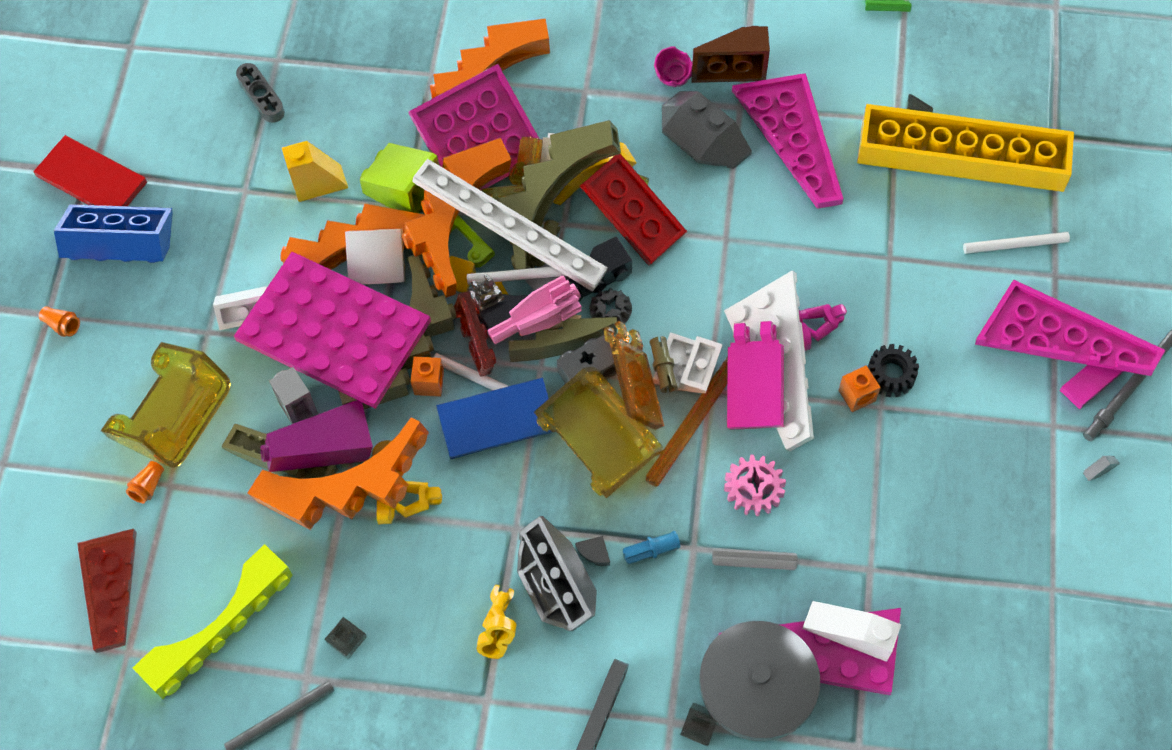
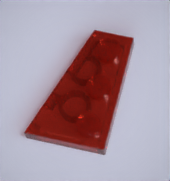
(467, 310)

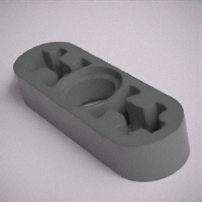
(262, 101)

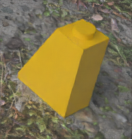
(313, 171)

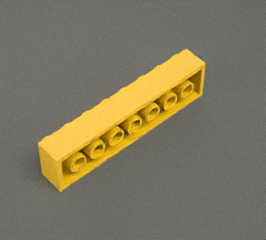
(966, 147)

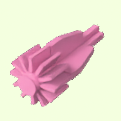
(540, 310)

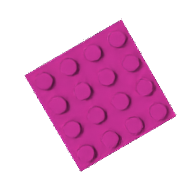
(473, 115)

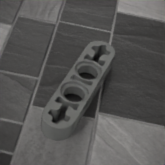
(603, 706)

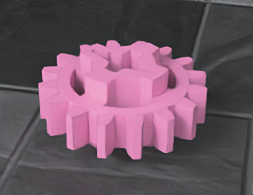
(745, 487)

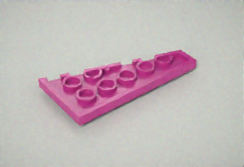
(847, 666)

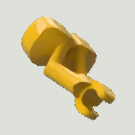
(427, 497)
(499, 628)

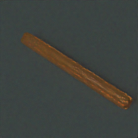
(688, 426)

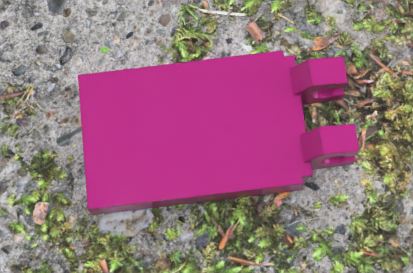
(755, 379)

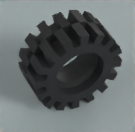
(897, 357)

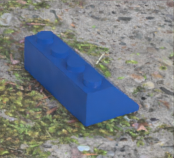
(114, 233)

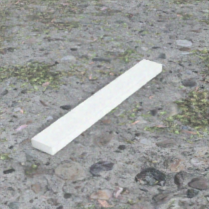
(510, 224)

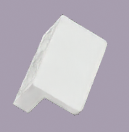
(234, 307)

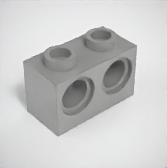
(293, 395)

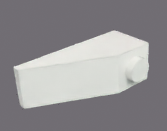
(853, 629)

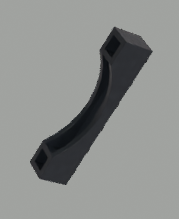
(609, 253)

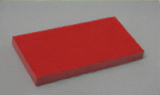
(89, 175)
(633, 208)

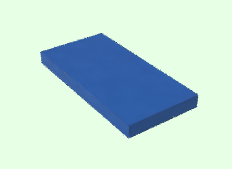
(492, 418)

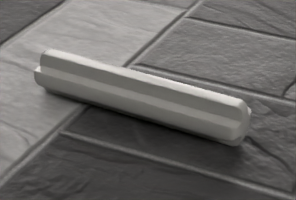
(754, 559)

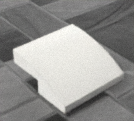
(375, 256)
(693, 362)

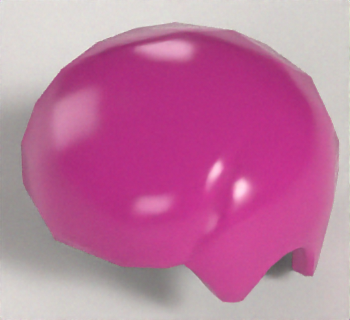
(673, 67)

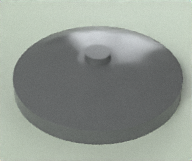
(759, 680)

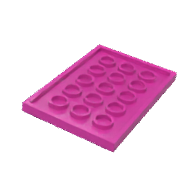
(333, 329)

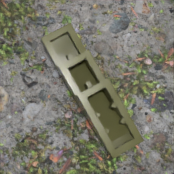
(558, 341)
(247, 445)

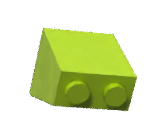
(391, 177)

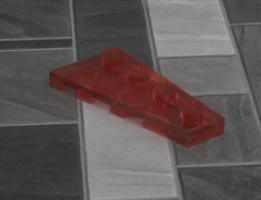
(107, 586)

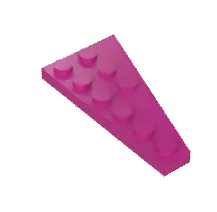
(791, 124)
(1049, 328)

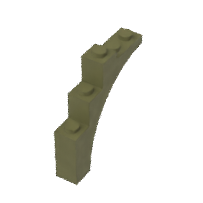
(570, 155)
(425, 300)

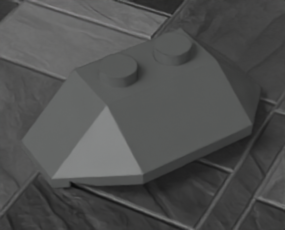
(703, 130)
(555, 576)

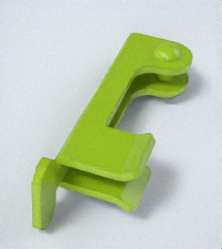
(480, 252)

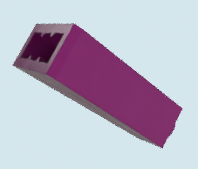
(320, 441)

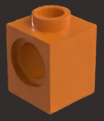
(427, 376)
(859, 388)

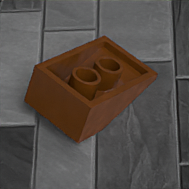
(733, 57)

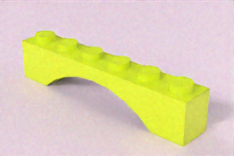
(170, 664)

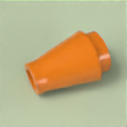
(61, 321)
(144, 483)

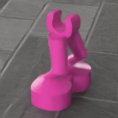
(832, 318)

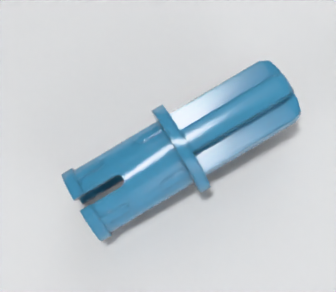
(651, 547)

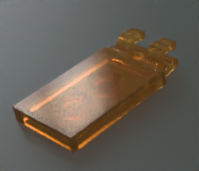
(634, 376)

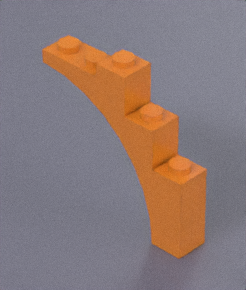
(503, 46)
(431, 232)
(331, 243)
(344, 492)

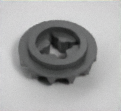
(622, 305)

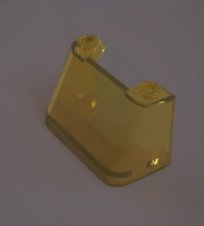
(174, 408)
(597, 429)

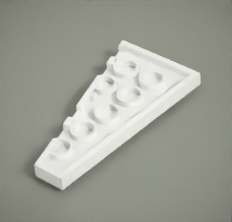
(780, 304)

